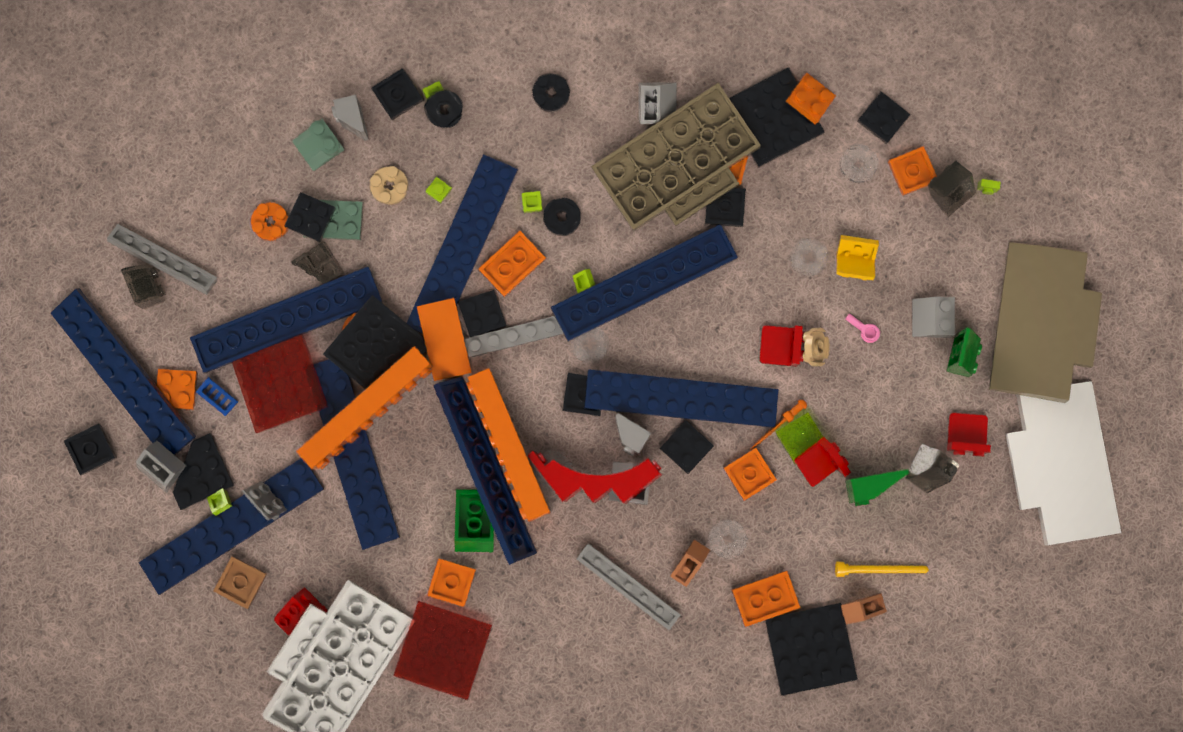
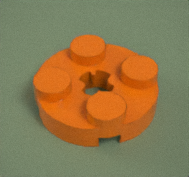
(261, 228)

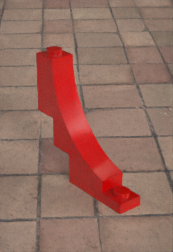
(568, 482)

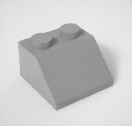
(350, 115)
(933, 317)
(631, 435)

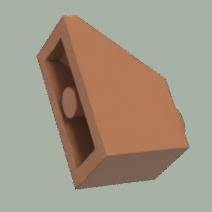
(690, 563)
(863, 608)

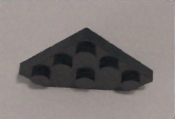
(203, 473)

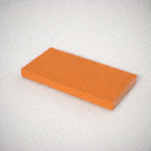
(444, 339)

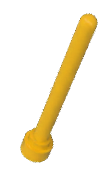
(843, 569)

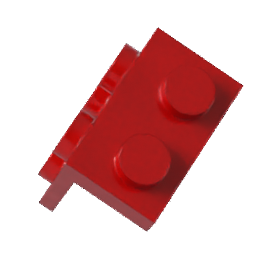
(781, 345)
(968, 434)
(821, 461)
(294, 610)

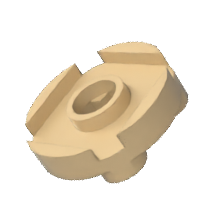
(388, 196)
(816, 347)

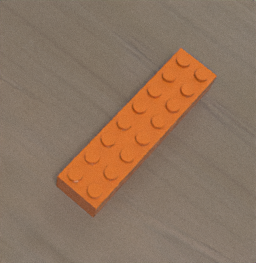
(364, 409)
(509, 445)

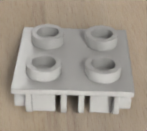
(265, 500)

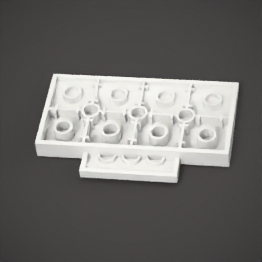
(1064, 467)
(334, 661)

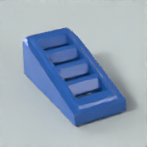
(205, 384)

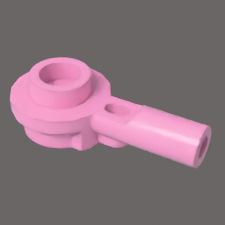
(869, 332)

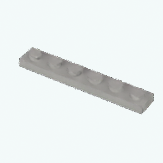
(162, 259)
(512, 336)
(628, 586)

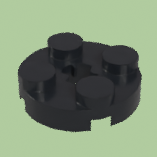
(543, 100)
(454, 108)
(572, 214)

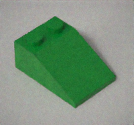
(964, 353)
(867, 488)
(472, 524)

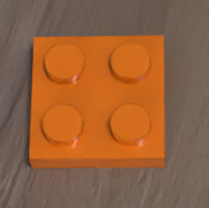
(810, 98)
(912, 170)
(178, 387)
(749, 474)
(451, 582)

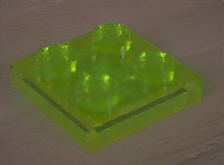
(799, 435)

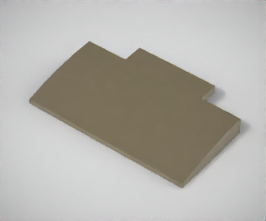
(678, 161)
(1043, 322)

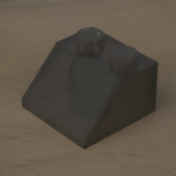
(952, 188)
(144, 285)
(931, 469)

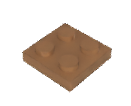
(240, 582)

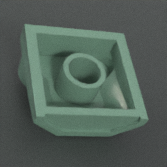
(318, 144)

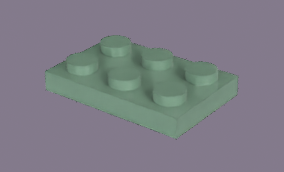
(346, 220)

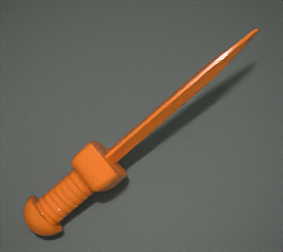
(788, 416)

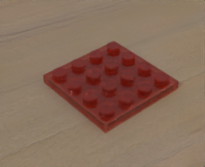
(279, 384)
(442, 650)

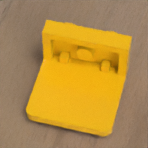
(856, 257)

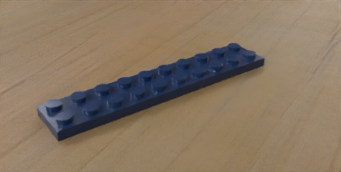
(466, 235)
(644, 283)
(284, 320)
(122, 372)
(681, 398)
(357, 465)
(485, 470)
(226, 530)

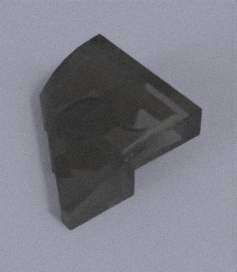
(325, 269)

